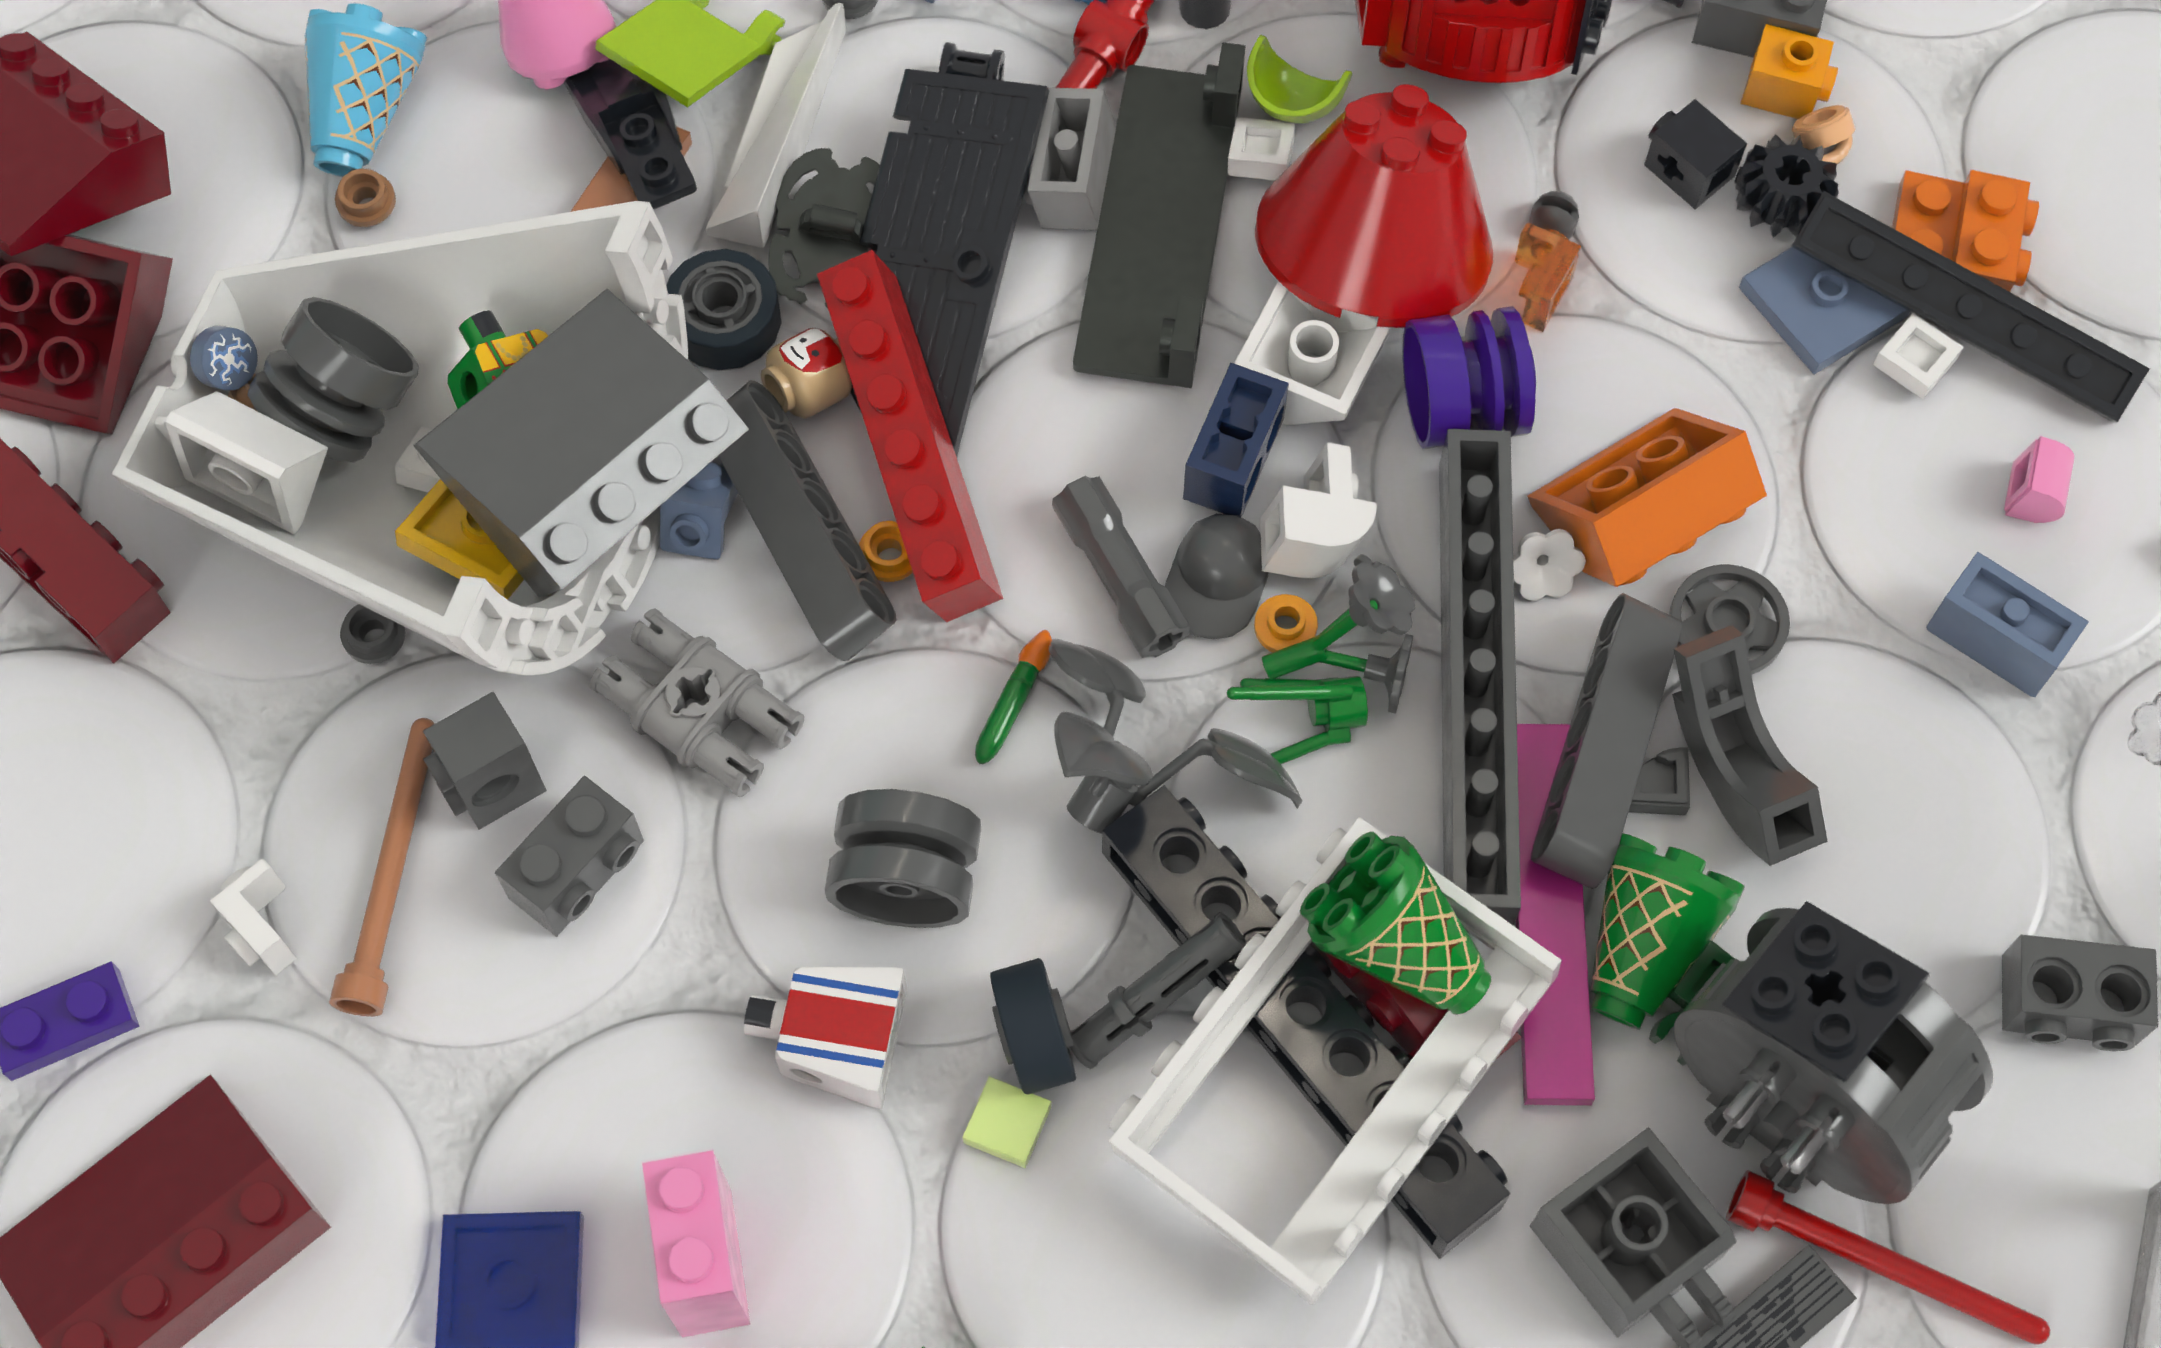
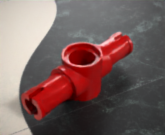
(1106, 40)

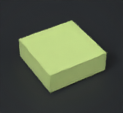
(1007, 1122)

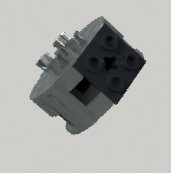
(1831, 1057)

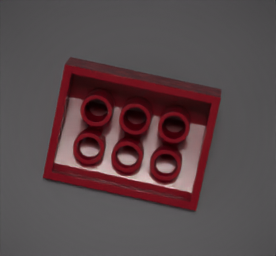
(67, 149)
(77, 328)
(159, 1232)

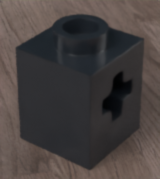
(1694, 153)

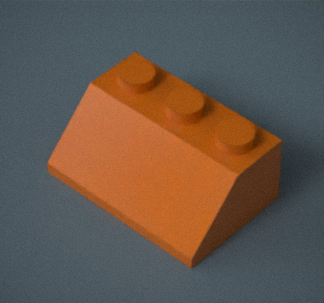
(1652, 494)

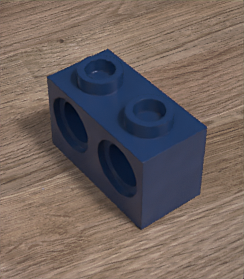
(1235, 440)

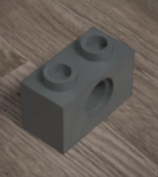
(482, 762)

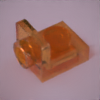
(1551, 269)

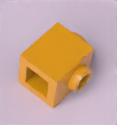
(1789, 73)

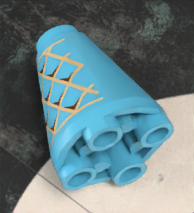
(355, 82)

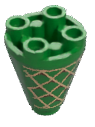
(1397, 925)
(1654, 927)

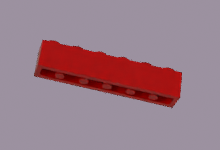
(909, 437)

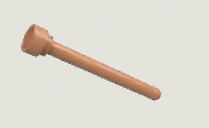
(361, 985)

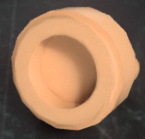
(1826, 128)

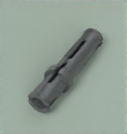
(1135, 1006)

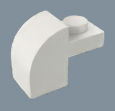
(1317, 526)

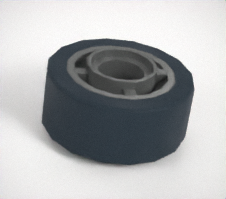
(730, 280)
(1032, 1026)

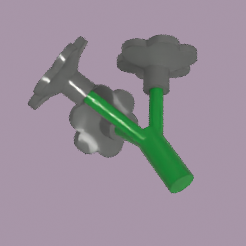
(1374, 601)

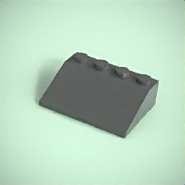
(580, 441)

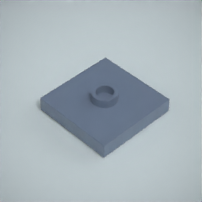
(1817, 308)

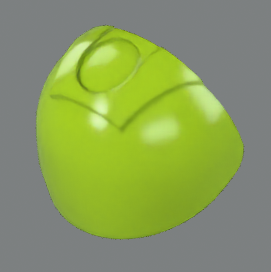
(1287, 91)

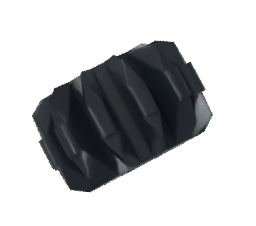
(1783, 184)

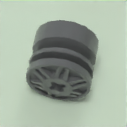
(334, 378)

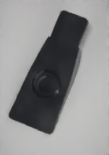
(634, 130)

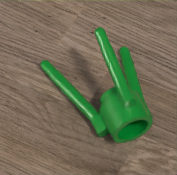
(1331, 703)

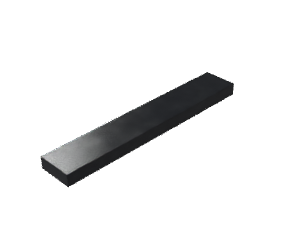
(1970, 307)

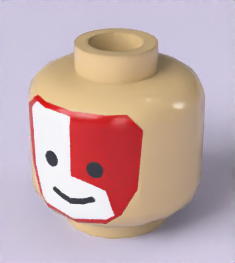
(807, 373)

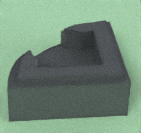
(1663, 784)

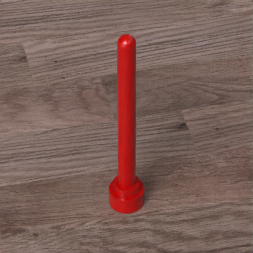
(1761, 1206)

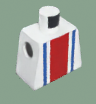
(835, 1028)

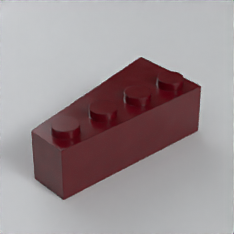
(74, 562)

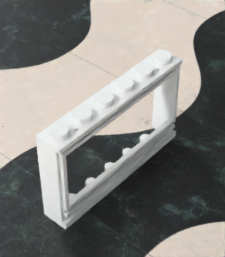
(1400, 1125)

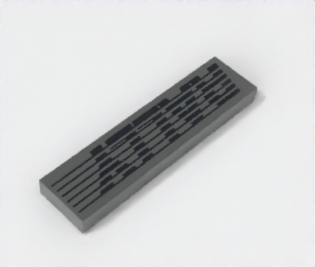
(1785, 1307)

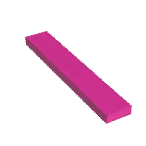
(1558, 1029)

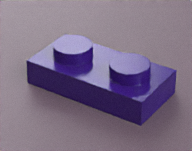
(64, 1020)

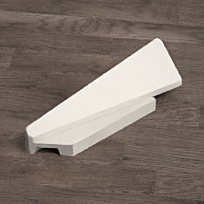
(777, 130)

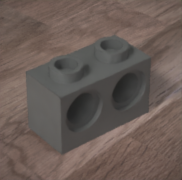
(2076, 976)

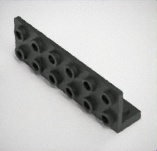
(1160, 222)

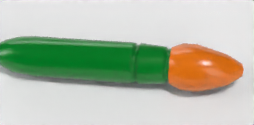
(1031, 661)

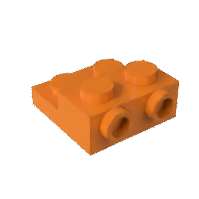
(1970, 221)

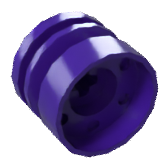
(1481, 376)

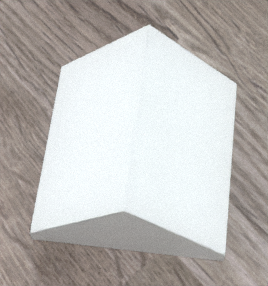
(1315, 353)
(246, 458)

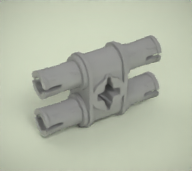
(697, 730)

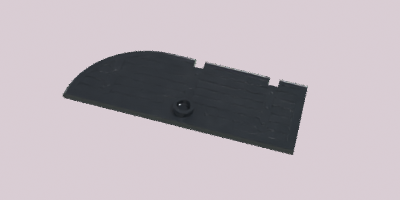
(950, 213)

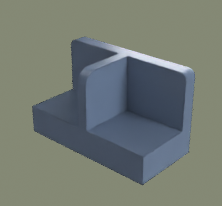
(2006, 624)

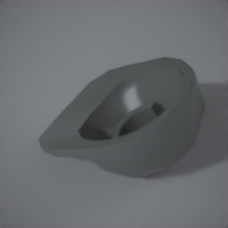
(1218, 576)

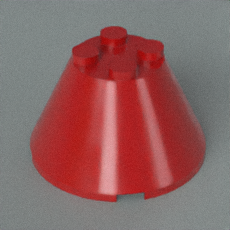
(1380, 214)

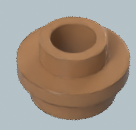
(361, 185)

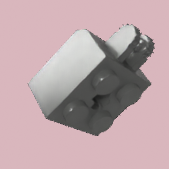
(1679, 1241)

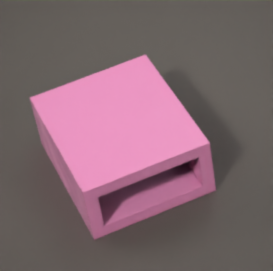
(695, 1244)

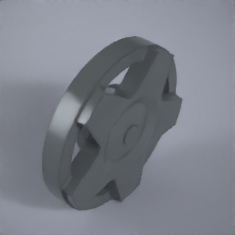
(1735, 607)

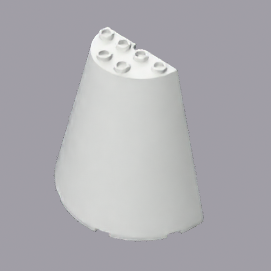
(421, 292)

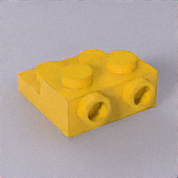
(453, 541)

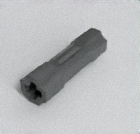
(1142, 602)

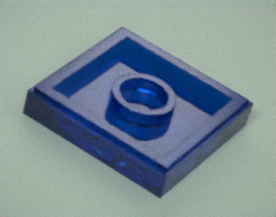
(510, 1280)

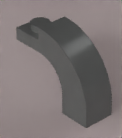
(1746, 773)

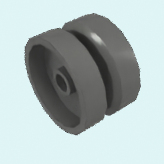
(903, 858)

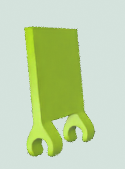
(687, 48)

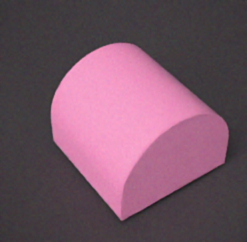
(2040, 482)

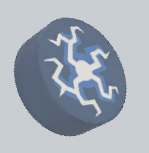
(223, 358)

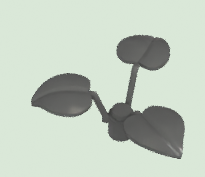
(1115, 769)

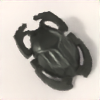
(822, 219)

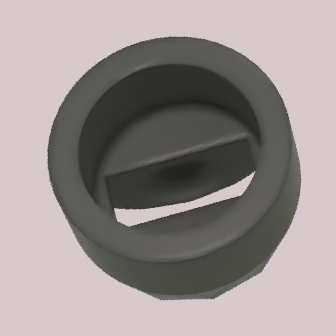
(1556, 212)

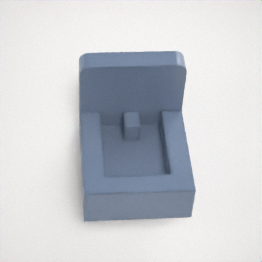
(696, 514)

